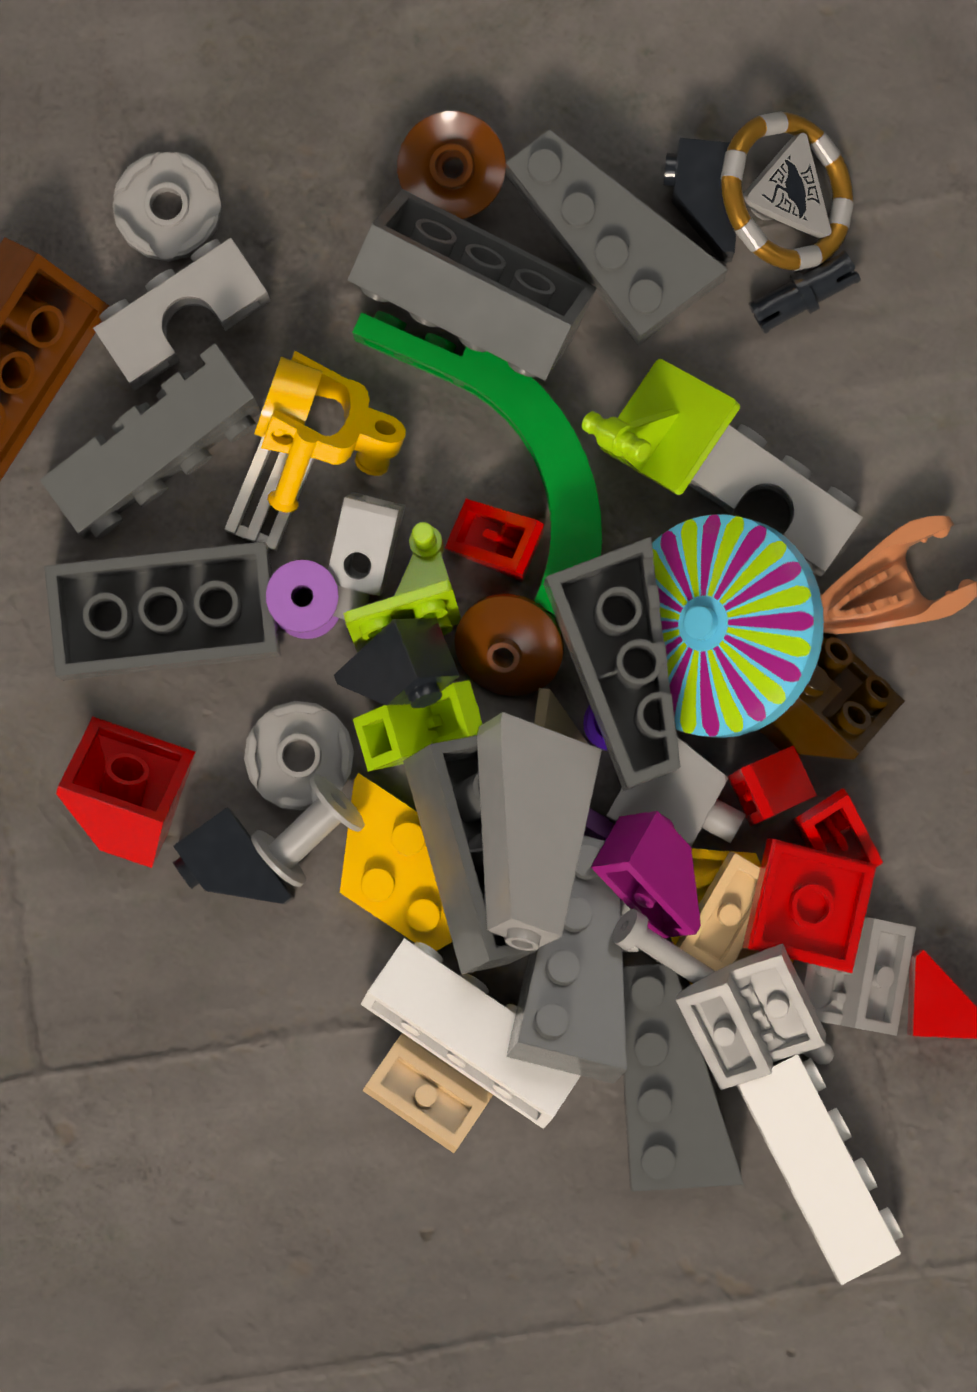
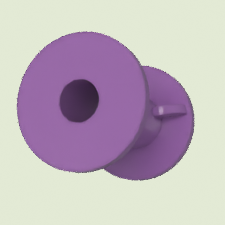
(292, 581)

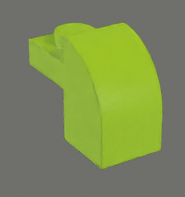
(399, 731)

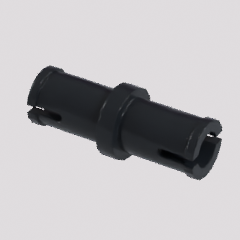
(804, 292)

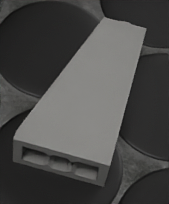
(533, 825)

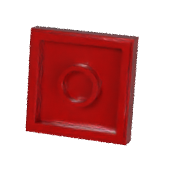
(810, 905)

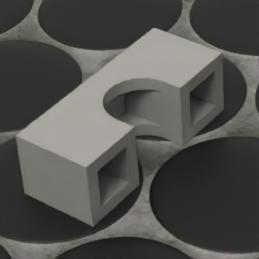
(215, 280)
(818, 518)

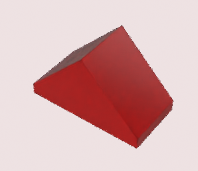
(495, 538)
(771, 785)
(837, 829)
(937, 1003)

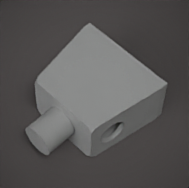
(370, 528)
(685, 798)

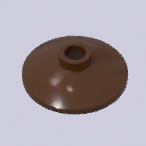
(450, 137)
(512, 624)

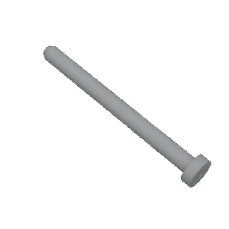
(633, 932)

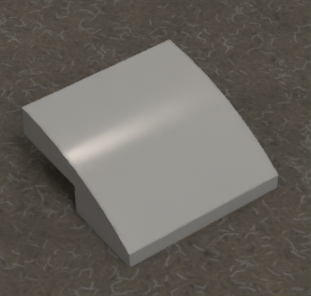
(874, 990)
(751, 1016)

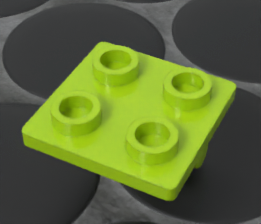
(665, 426)
(421, 593)

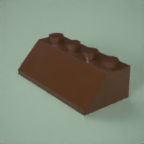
(42, 336)

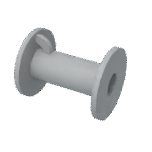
(325, 813)

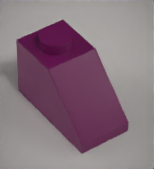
(652, 872)

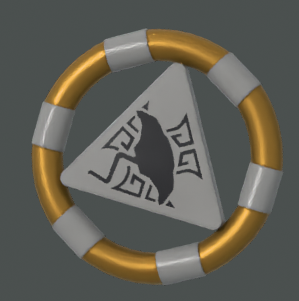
(788, 191)

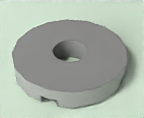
(173, 237)
(288, 724)

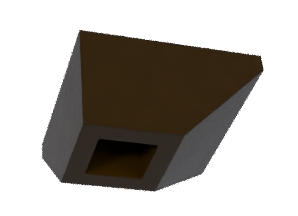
(838, 707)

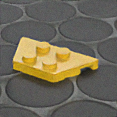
(391, 869)

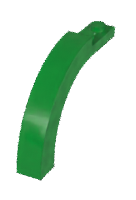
(533, 417)

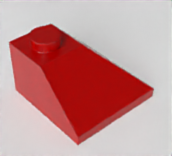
(125, 789)

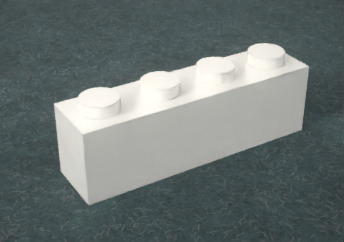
(464, 1029)
(820, 1170)

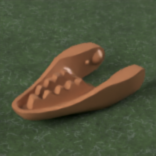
(882, 590)

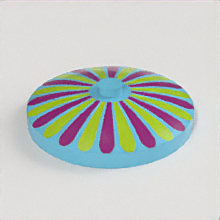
(735, 623)

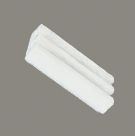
(253, 532)

